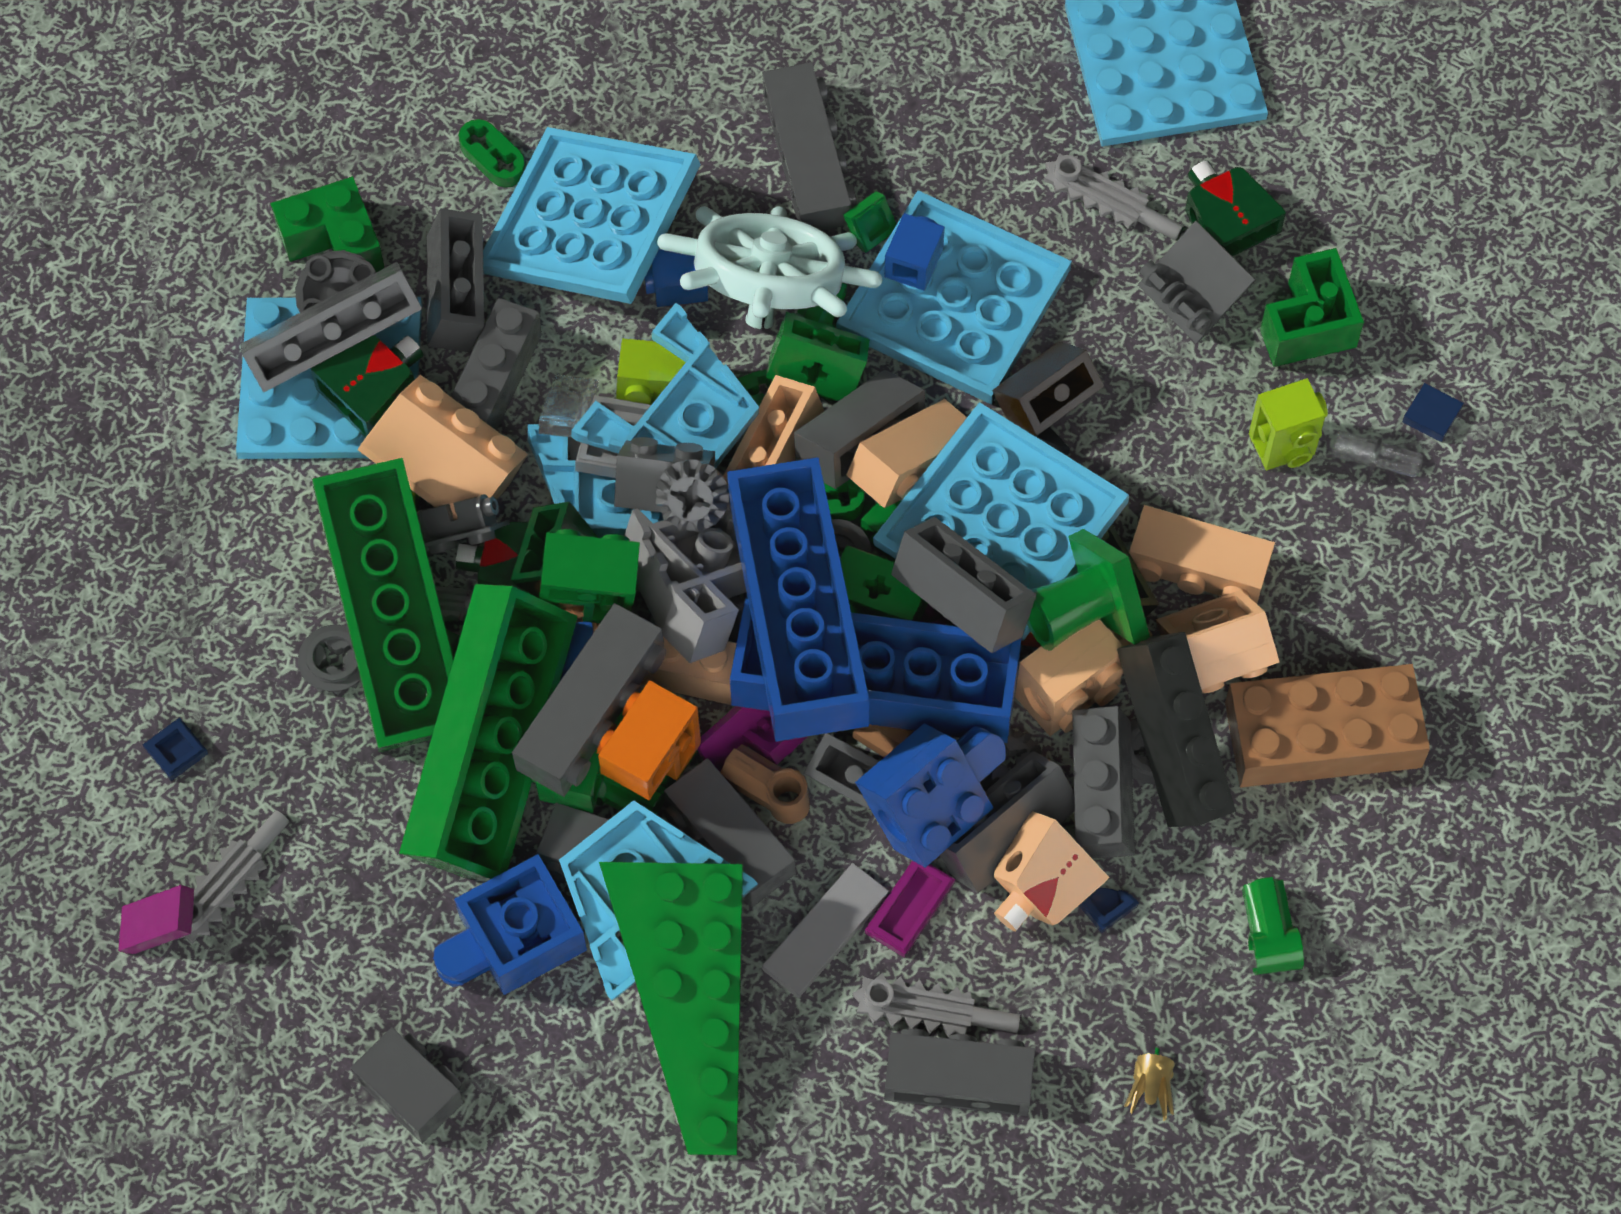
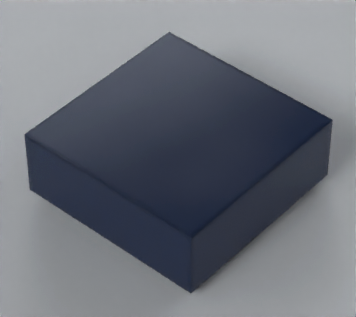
(1432, 412)
(175, 749)

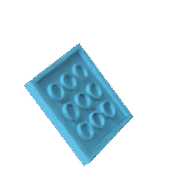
(1164, 66)
(589, 214)
(975, 308)
(294, 416)
(1008, 499)

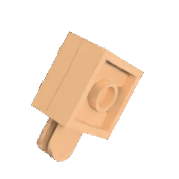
(1225, 639)
(1071, 676)

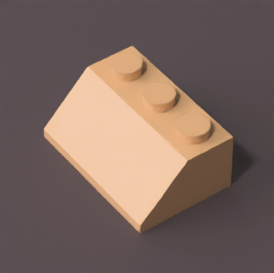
(443, 447)

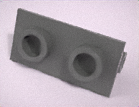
(474, 521)

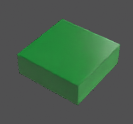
(870, 221)

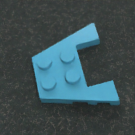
(698, 405)
(588, 493)
(627, 837)

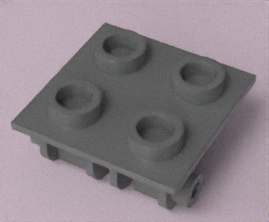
(1195, 282)

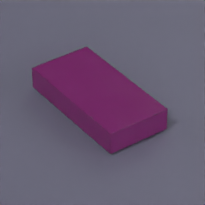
(909, 907)
(156, 919)

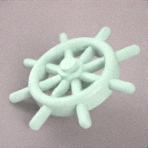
(769, 263)

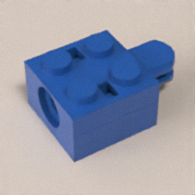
(931, 789)
(513, 929)

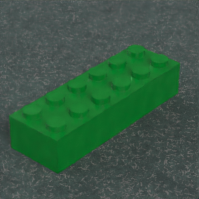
(387, 598)
(497, 685)

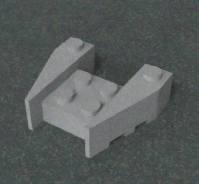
(689, 581)

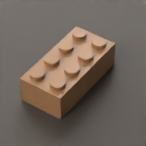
(1326, 725)

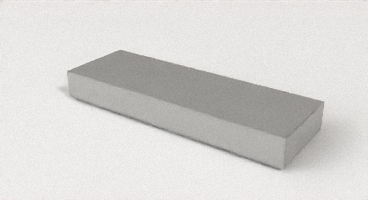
(825, 930)

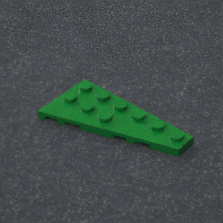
(686, 960)

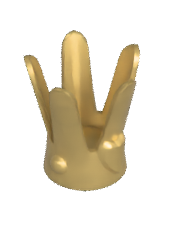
(1153, 1077)

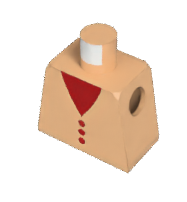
(1044, 874)

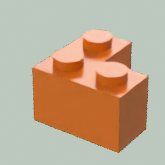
(651, 740)

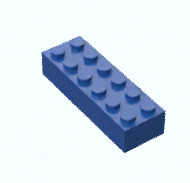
(798, 600)
(911, 675)

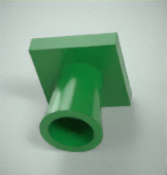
(1099, 591)

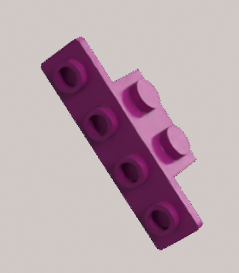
(748, 728)

